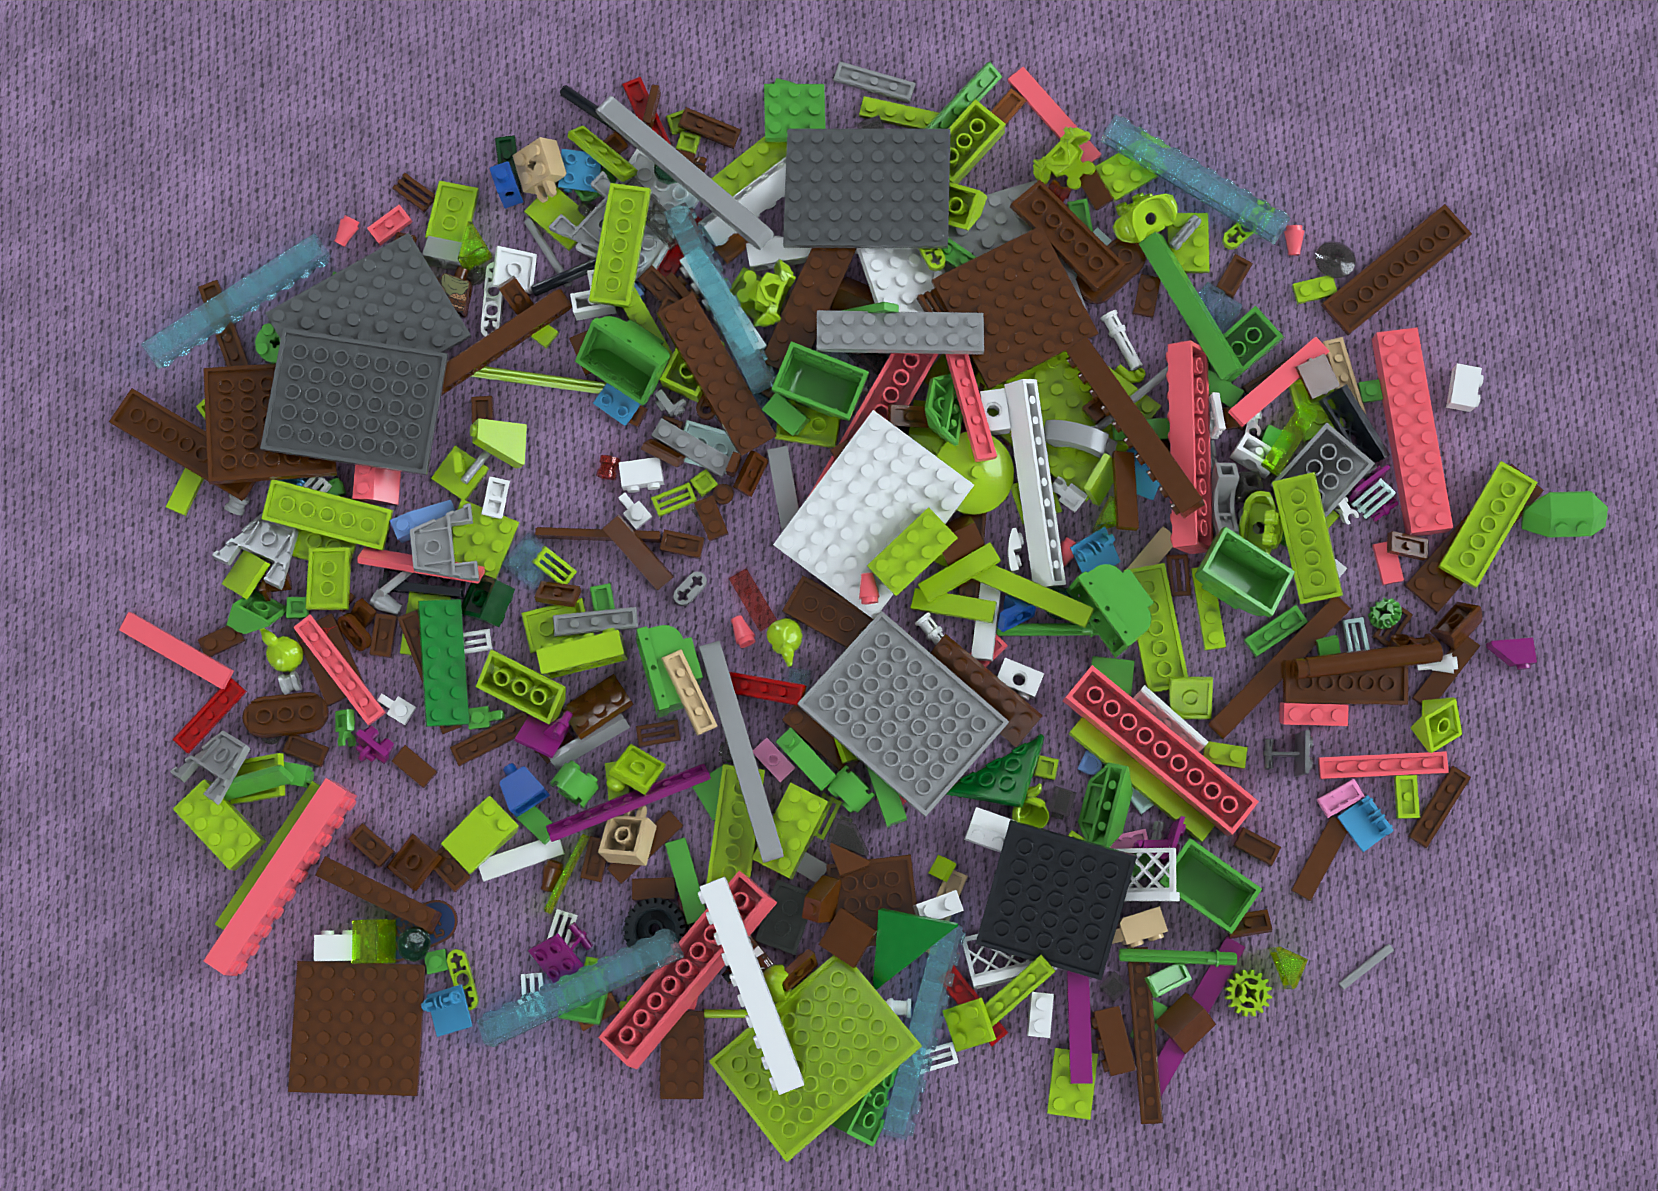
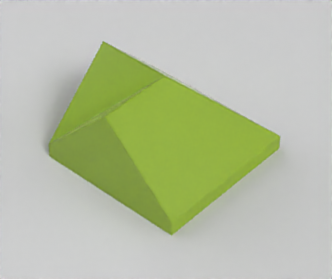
(1438, 723)

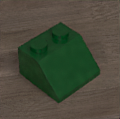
(487, 601)

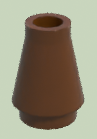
(551, 873)

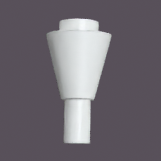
(1447, 665)

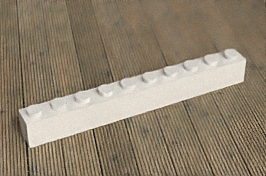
(1035, 483)
(752, 986)

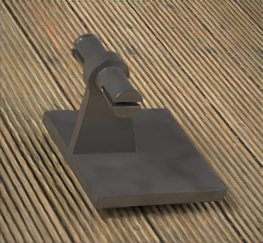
(1302, 761)

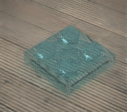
(520, 561)

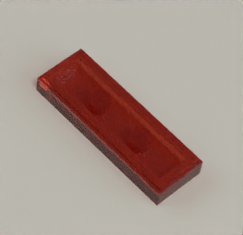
(752, 599)

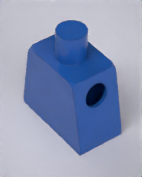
(506, 182)
(521, 789)

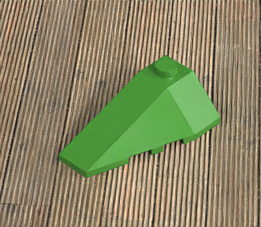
(864, 1117)

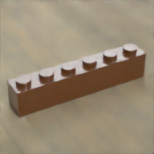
(378, 894)

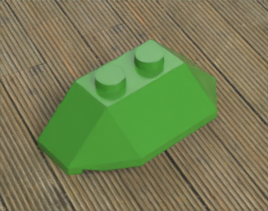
(943, 409)
(1565, 514)
(1106, 805)

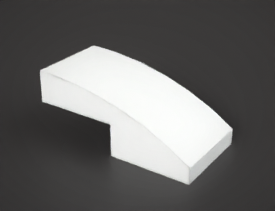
(495, 497)

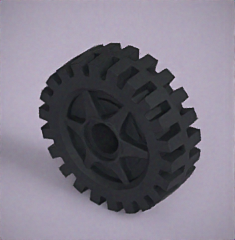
(651, 912)

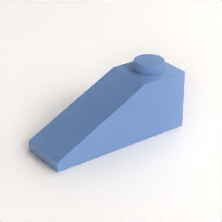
(412, 519)

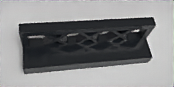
(1356, 423)
(420, 588)

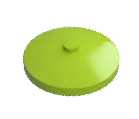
(990, 478)

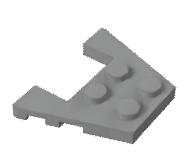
(590, 229)
(266, 540)
(434, 546)
(220, 757)

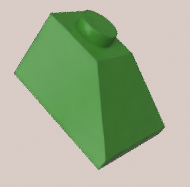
(254, 613)

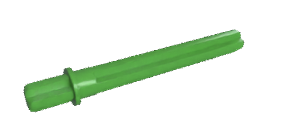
(1048, 629)
(1175, 956)

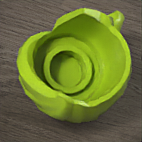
(785, 638)
(282, 652)
(1033, 809)
(774, 978)

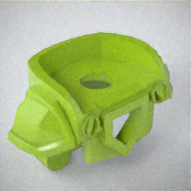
(1065, 159)
(1132, 224)
(767, 293)
(1261, 508)

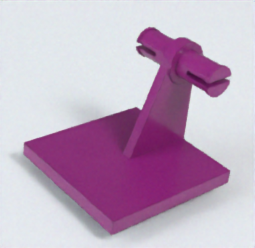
(1364, 484)
(542, 736)
(1177, 829)
(557, 957)

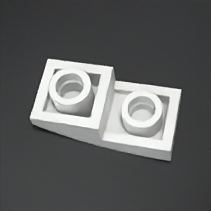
(1014, 545)

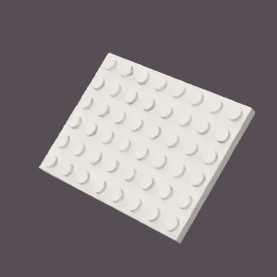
(865, 503)

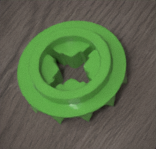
(1387, 620)

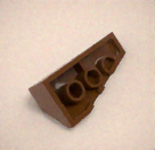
(815, 736)

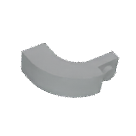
(1078, 436)
(1224, 484)

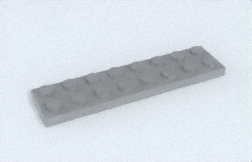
(900, 332)

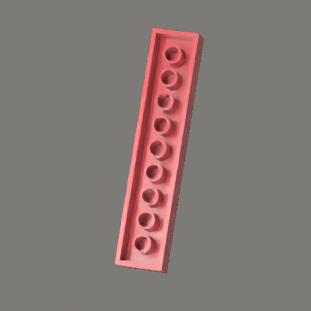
(894, 385)
(1412, 432)
(1190, 440)
(1160, 751)
(281, 878)
(677, 985)

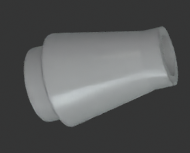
(385, 603)

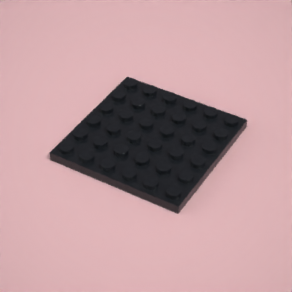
(1056, 899)

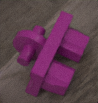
(371, 749)

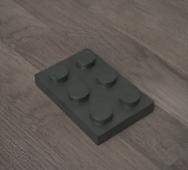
(784, 923)

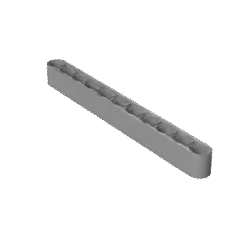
(685, 172)
(741, 752)

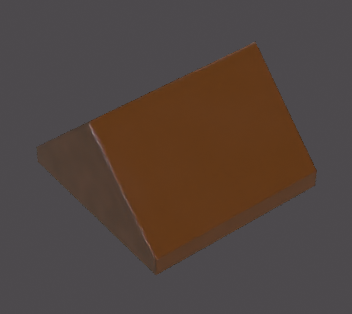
(852, 295)
(967, 541)
(1457, 624)
(847, 861)
(1185, 1022)

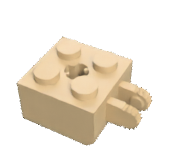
(540, 167)
(628, 838)
(1143, 925)

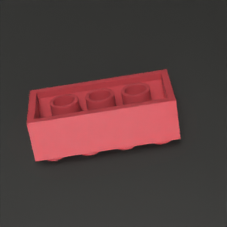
(376, 485)

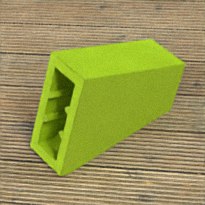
(501, 440)

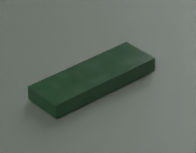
(505, 149)

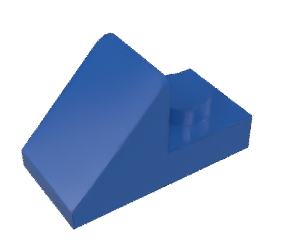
(1014, 613)

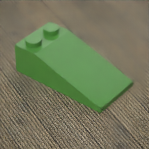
(1251, 340)

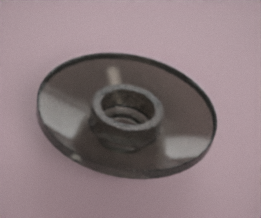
(1332, 265)

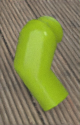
(1131, 376)

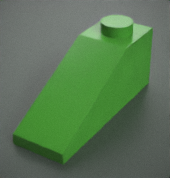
(806, 759)

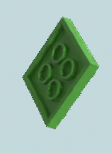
(792, 108)

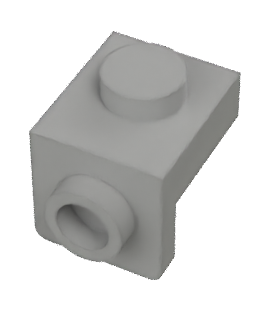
(664, 403)

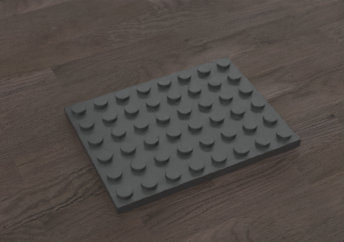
(867, 188)
(380, 300)
(354, 401)

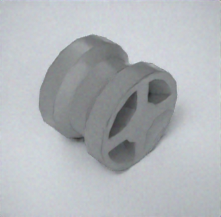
(235, 505)
(289, 682)

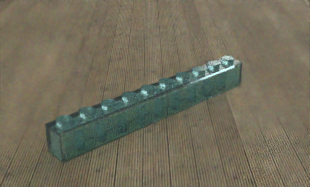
(1195, 179)
(719, 298)
(236, 301)
(580, 987)
(923, 1026)

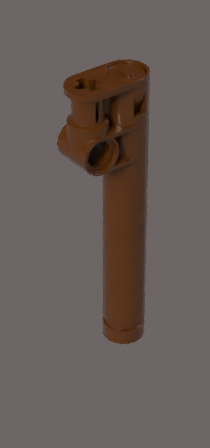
(1401, 653)

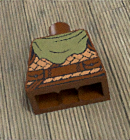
(458, 290)

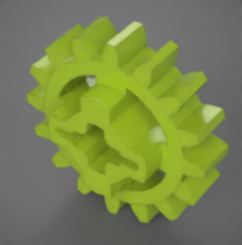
(1242, 985)

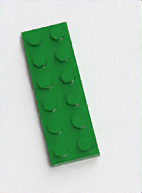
(443, 663)

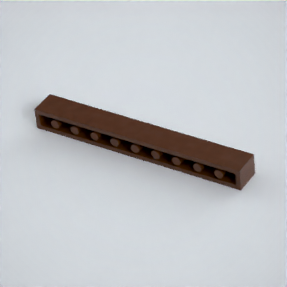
(1135, 427)

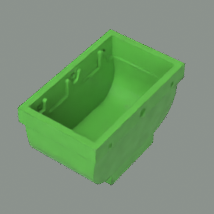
(624, 356)
(820, 382)
(1243, 574)
(1118, 605)
(652, 646)
(1212, 886)

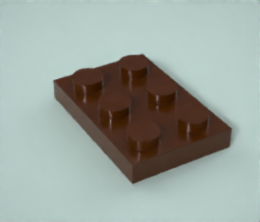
(598, 706)

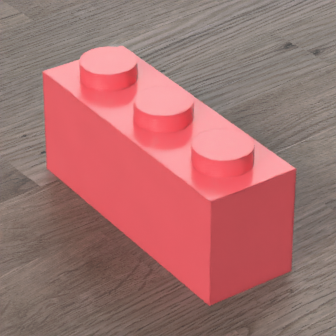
(1313, 714)

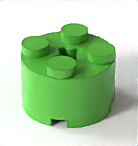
(266, 343)
(575, 784)
(851, 790)

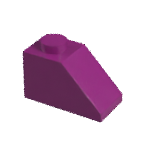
(1515, 652)

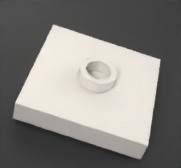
(516, 263)

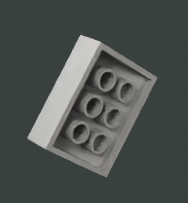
(1335, 464)

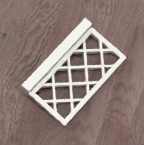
(1150, 893)
(995, 976)

